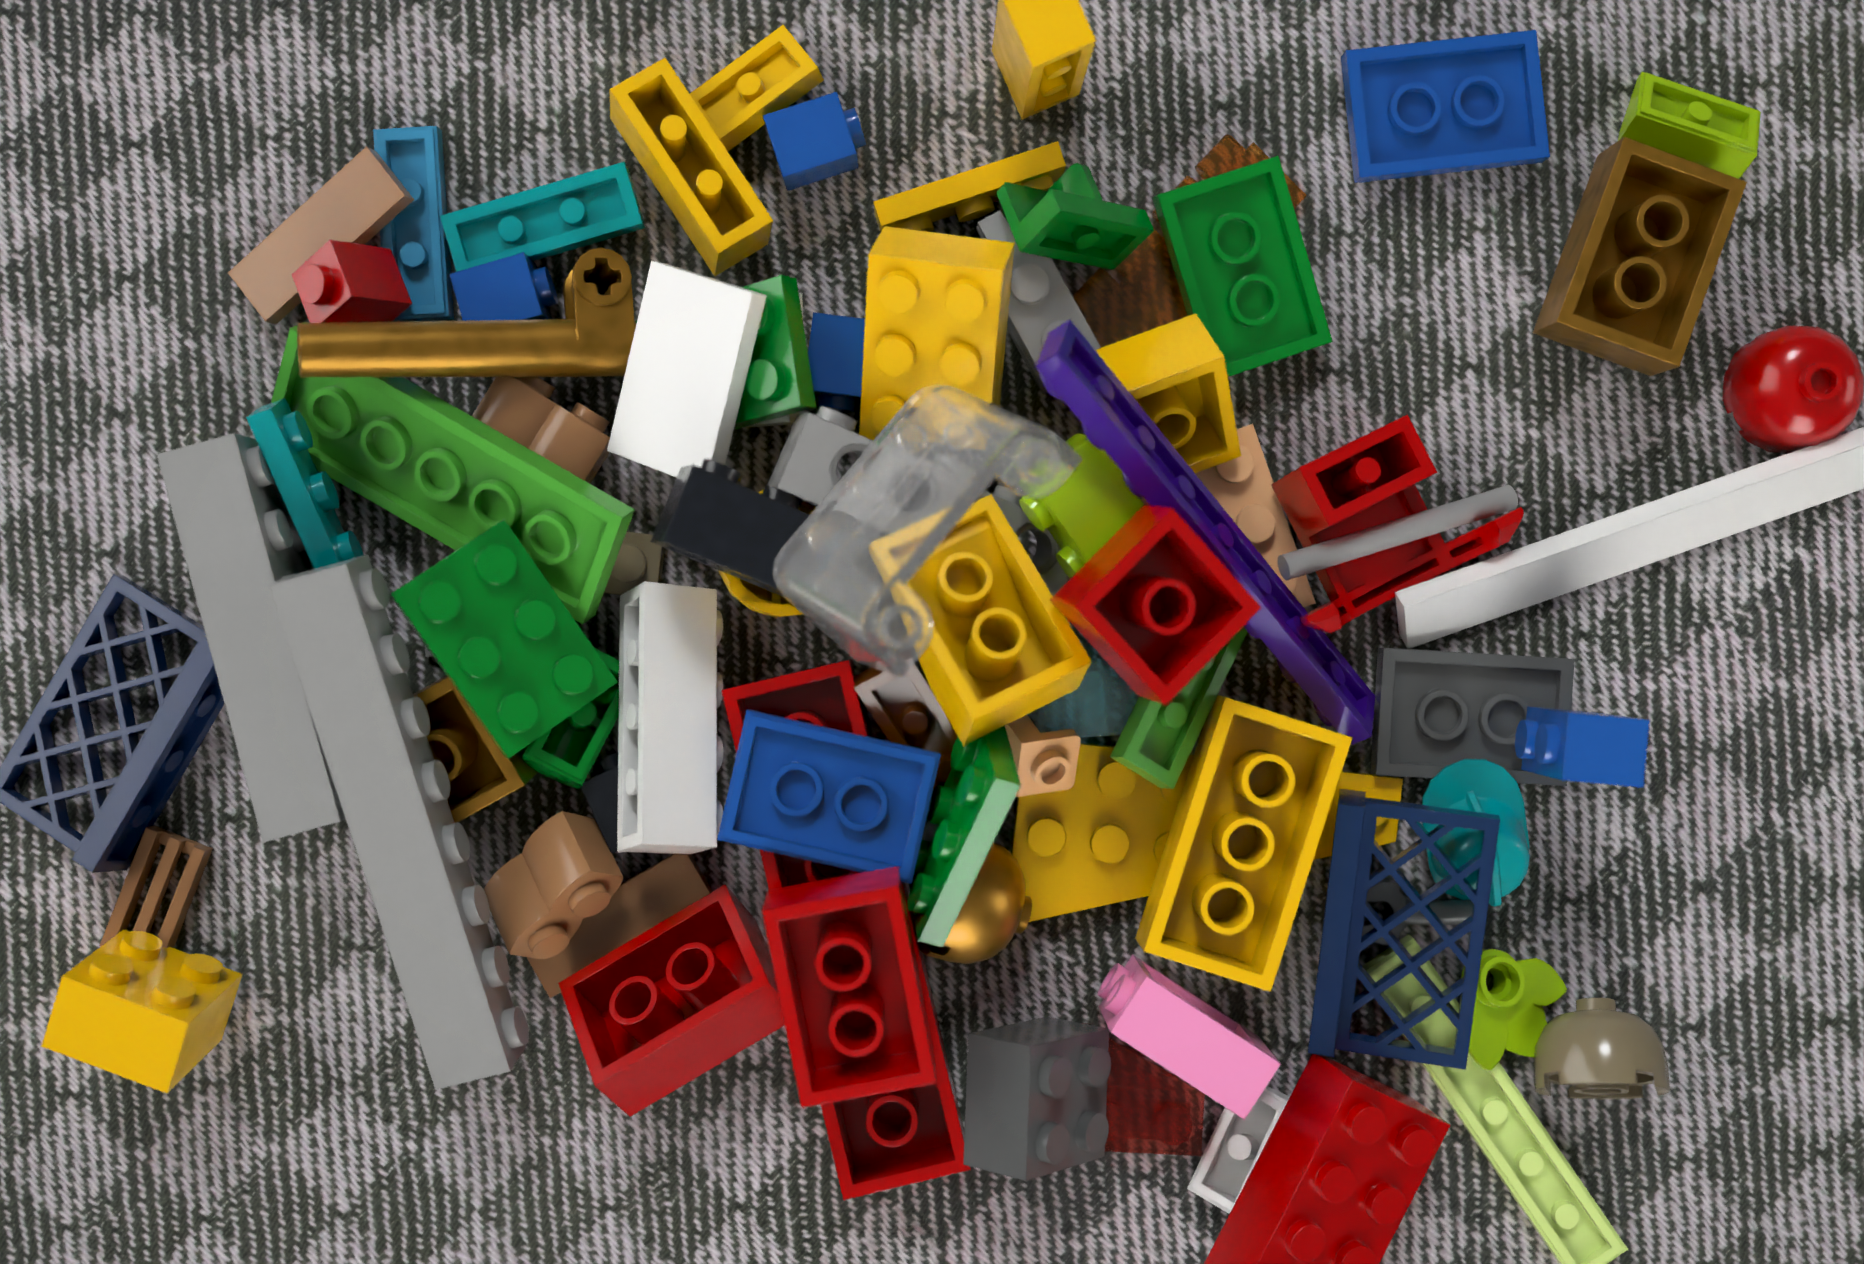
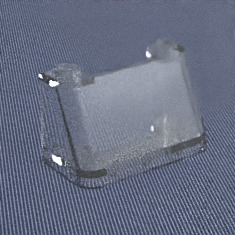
(897, 506)

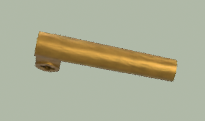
(587, 343)

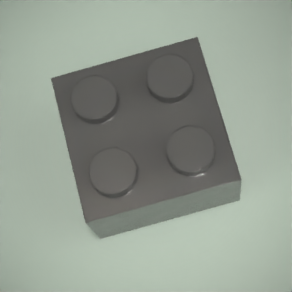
(1036, 1097)

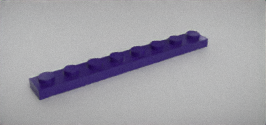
(1161, 476)

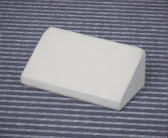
(1235, 1150)

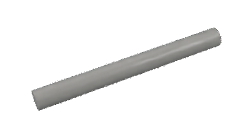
(1397, 532)

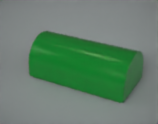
(574, 744)

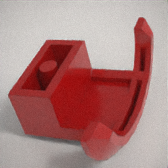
(1365, 487)

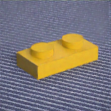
(756, 84)

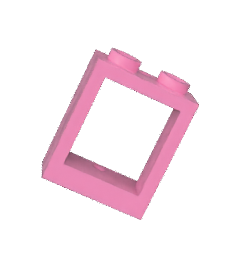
(1186, 1035)

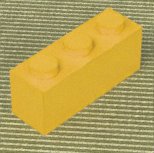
(1042, 51)
(689, 166)

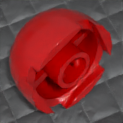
(1793, 388)

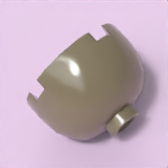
(1600, 1053)

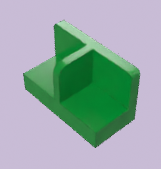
(1073, 221)

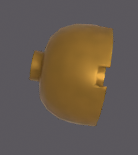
(990, 913)

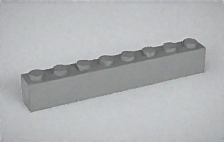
(401, 819)

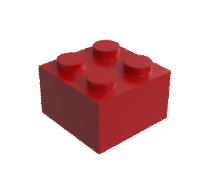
(1156, 603)

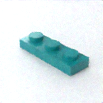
(546, 218)
(306, 493)

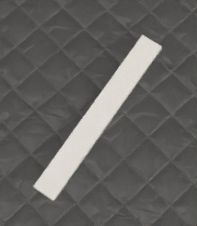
(1631, 539)

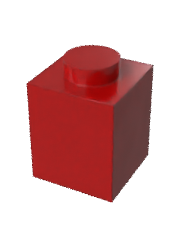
(351, 284)

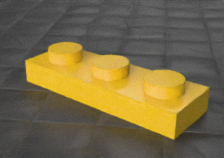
(969, 192)

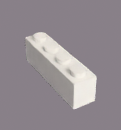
(668, 719)

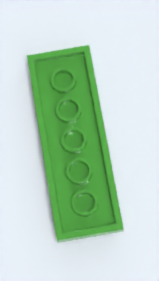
(457, 475)

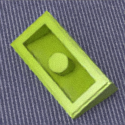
(1692, 125)

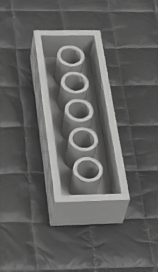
(235, 546)

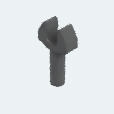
(1448, 911)

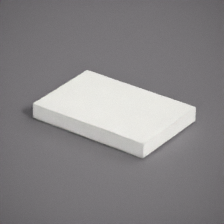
(685, 370)

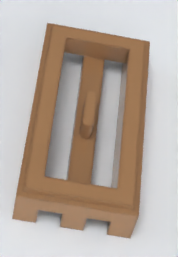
(138, 874)

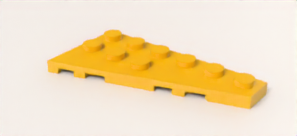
(1111, 828)

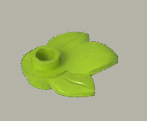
(1513, 1010)

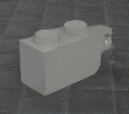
(1037, 298)

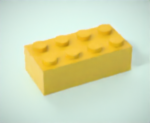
(1242, 842)

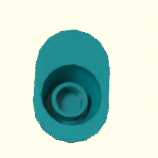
(1481, 788)

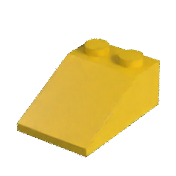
(994, 632)

